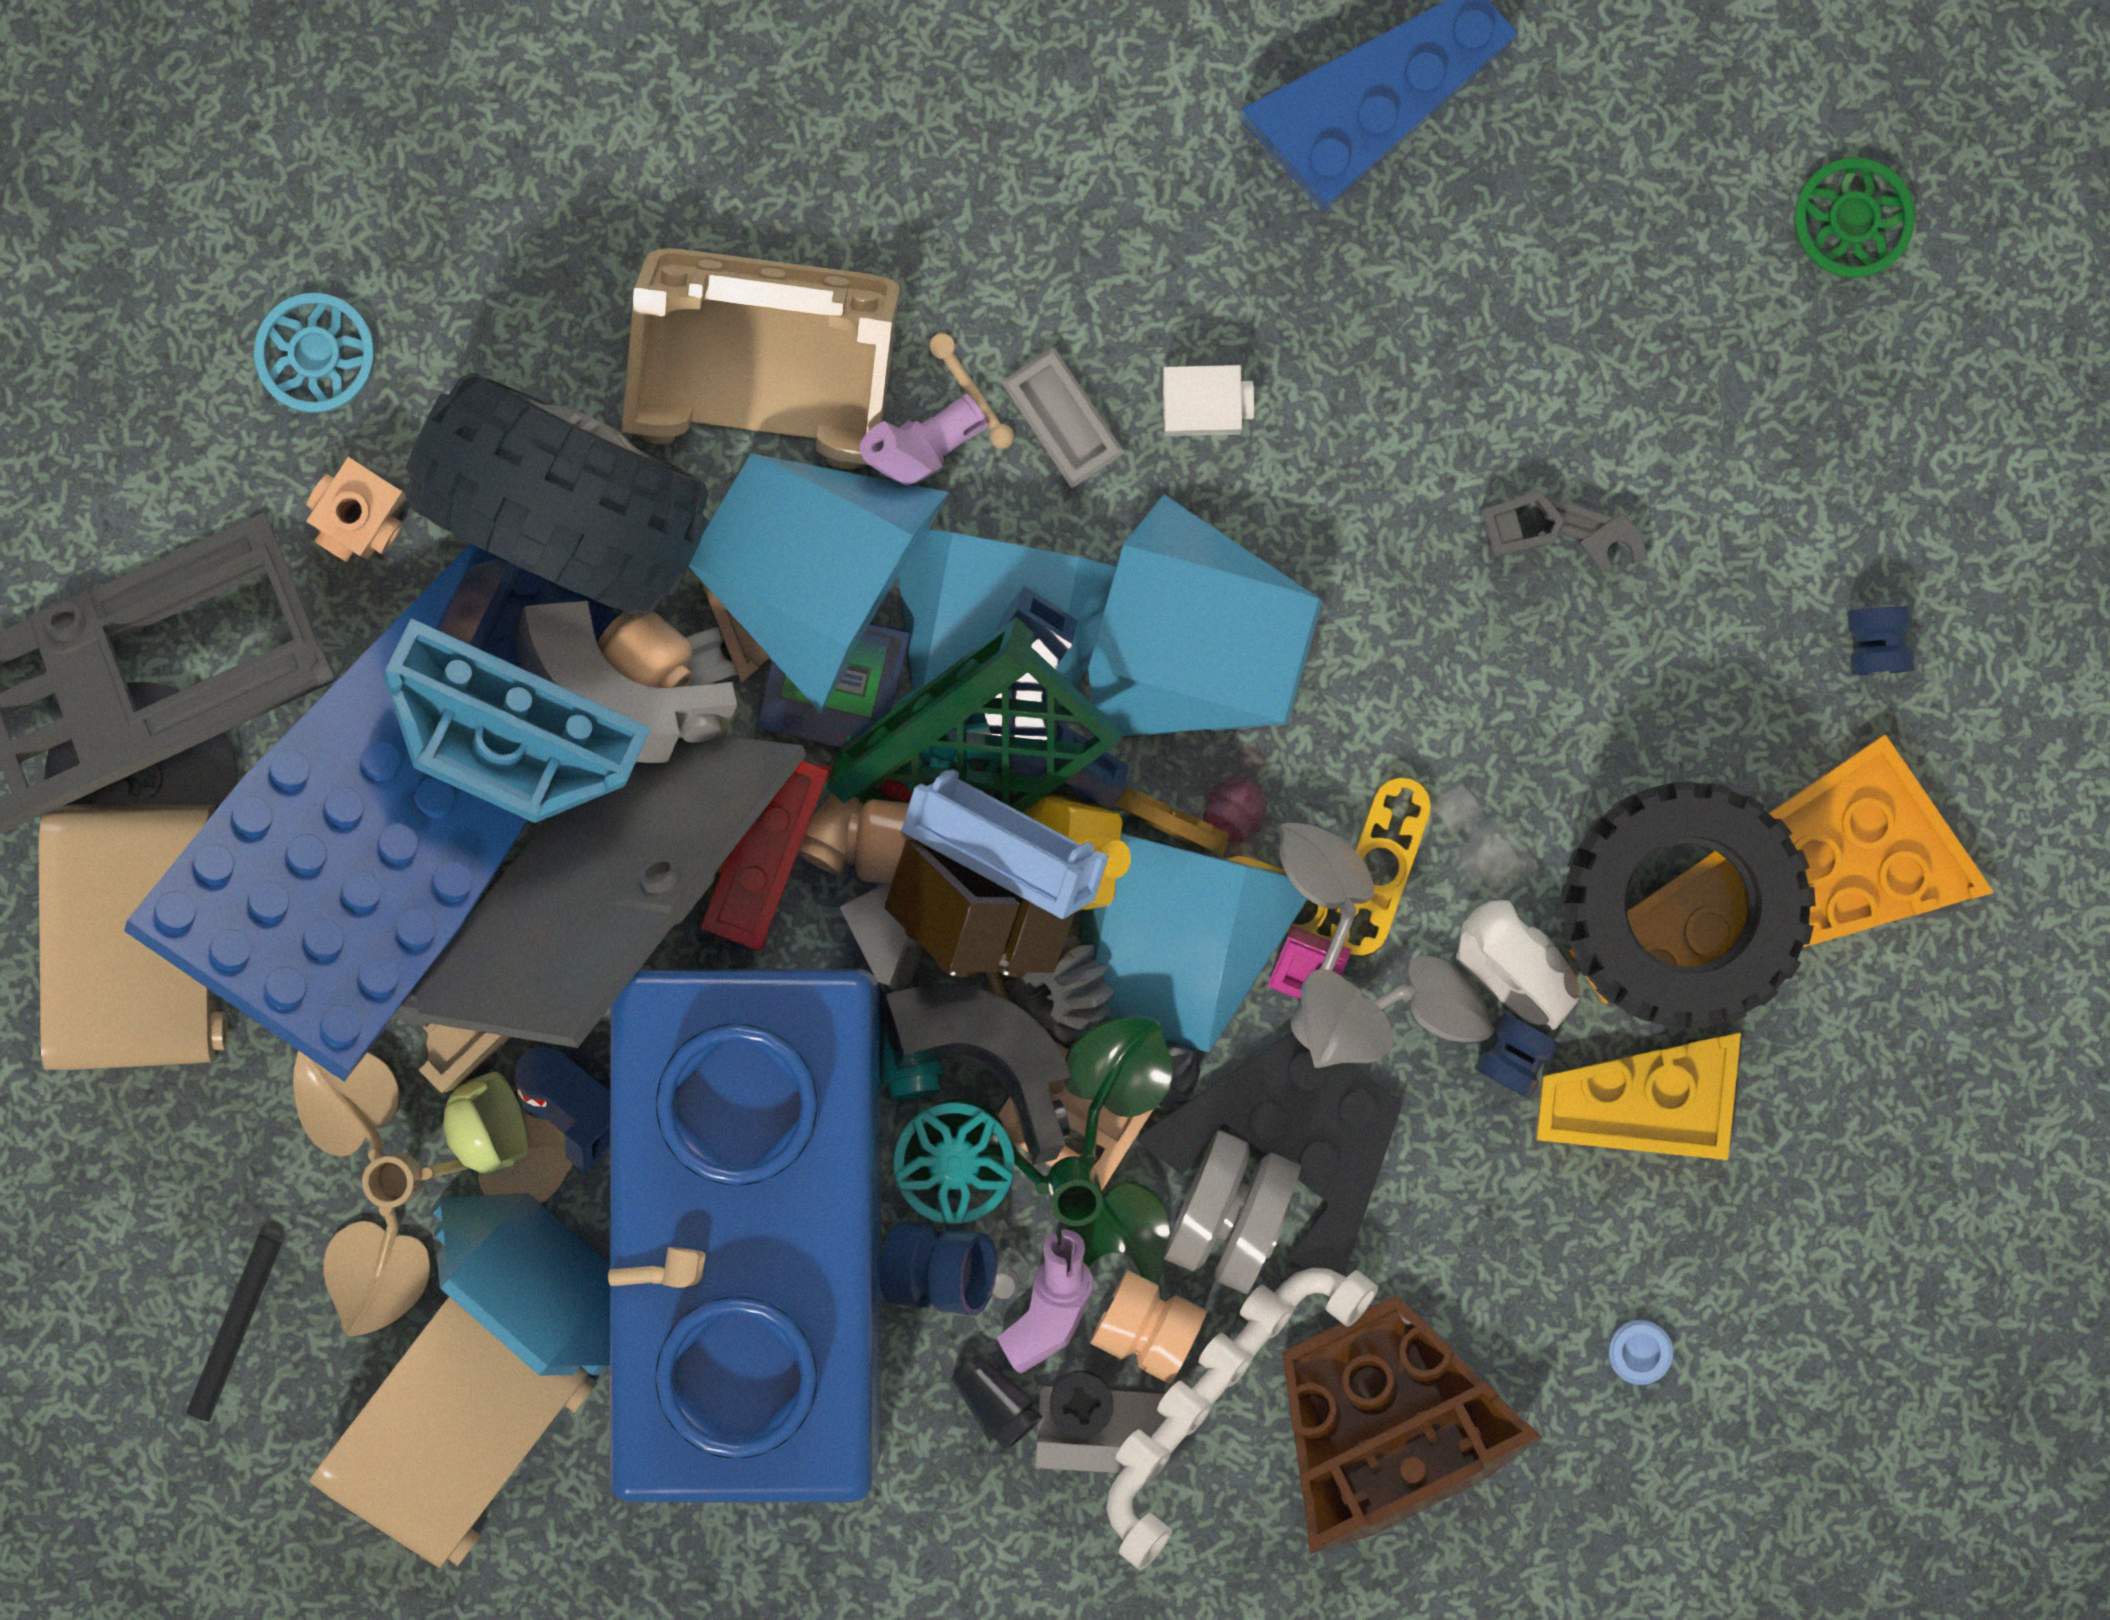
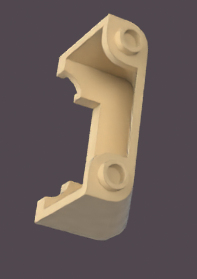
(759, 350)
(100, 988)
(444, 1436)

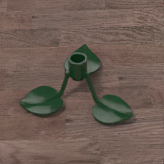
(1128, 1072)

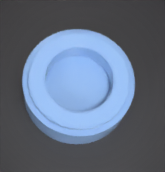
(1640, 1352)

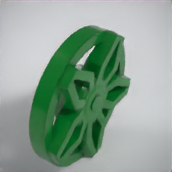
(1854, 218)

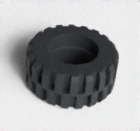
(1774, 921)

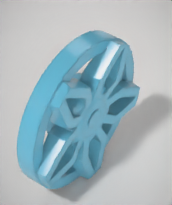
(314, 353)

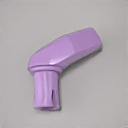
(918, 448)
(1056, 1304)

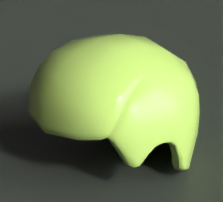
(485, 1124)

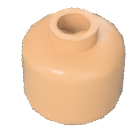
(647, 650)

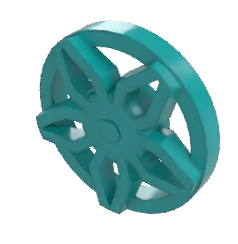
(953, 1163)

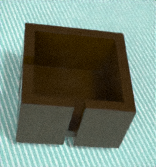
(970, 919)

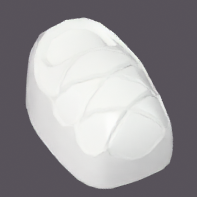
(1518, 965)

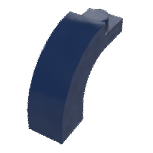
(1054, 634)

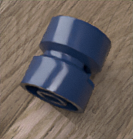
(937, 1268)

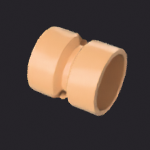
(1149, 1327)

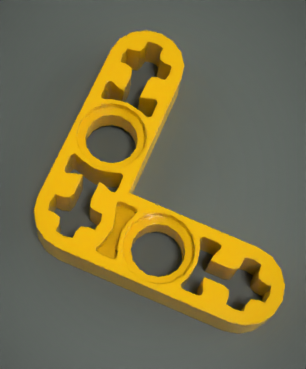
(1385, 897)

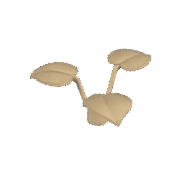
(371, 1269)

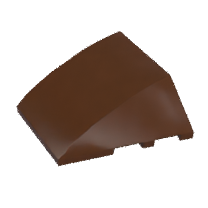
(1390, 1424)

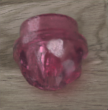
(1236, 808)

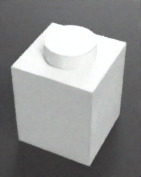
(1206, 400)

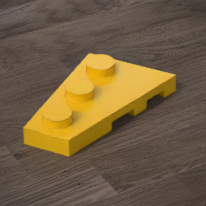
(1647, 1102)

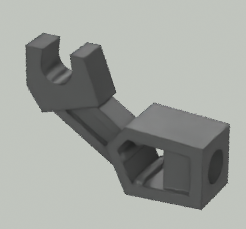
(1590, 527)

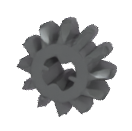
(1070, 998)

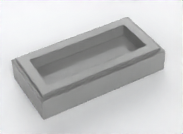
(1063, 418)

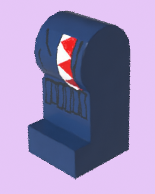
(570, 1098)

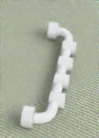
(1188, 1407)

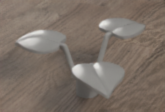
(1333, 1015)

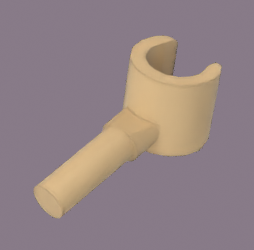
(682, 1269)

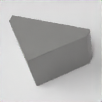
(883, 940)

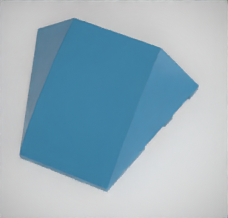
(809, 560)
(963, 584)
(1198, 632)
(1187, 937)
(526, 1280)

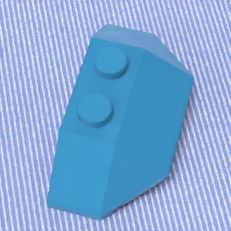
(505, 728)

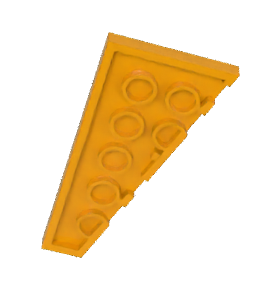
(1871, 855)

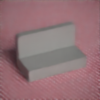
(1096, 1453)

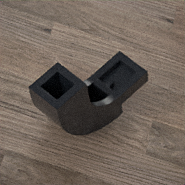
(993, 1032)

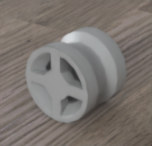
(708, 660)

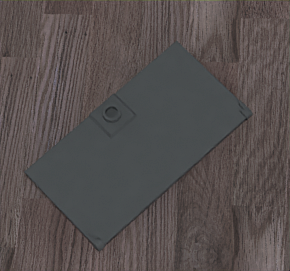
(599, 894)

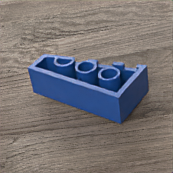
(1367, 102)

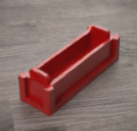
(763, 861)

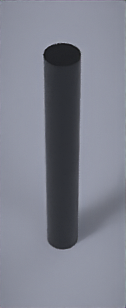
(233, 1328)

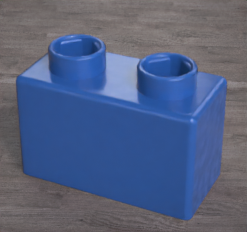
(755, 1139)

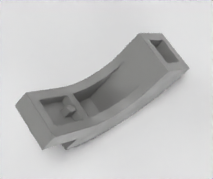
(562, 648)

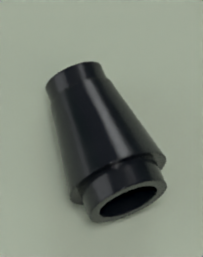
(996, 1402)

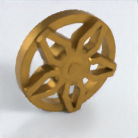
(1173, 821)

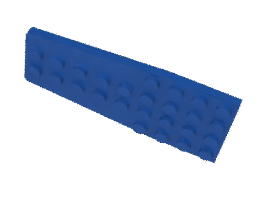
(337, 859)

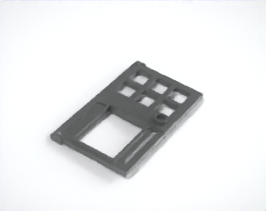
(91, 688)

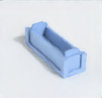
(1004, 845)

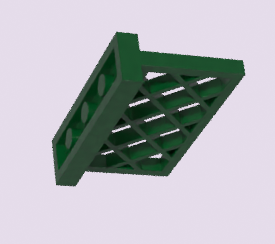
(950, 700)

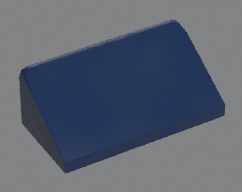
(480, 602)

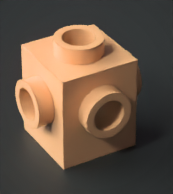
(379, 504)

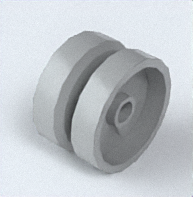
(1239, 1214)

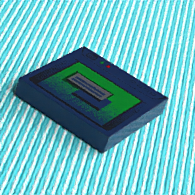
(858, 701)

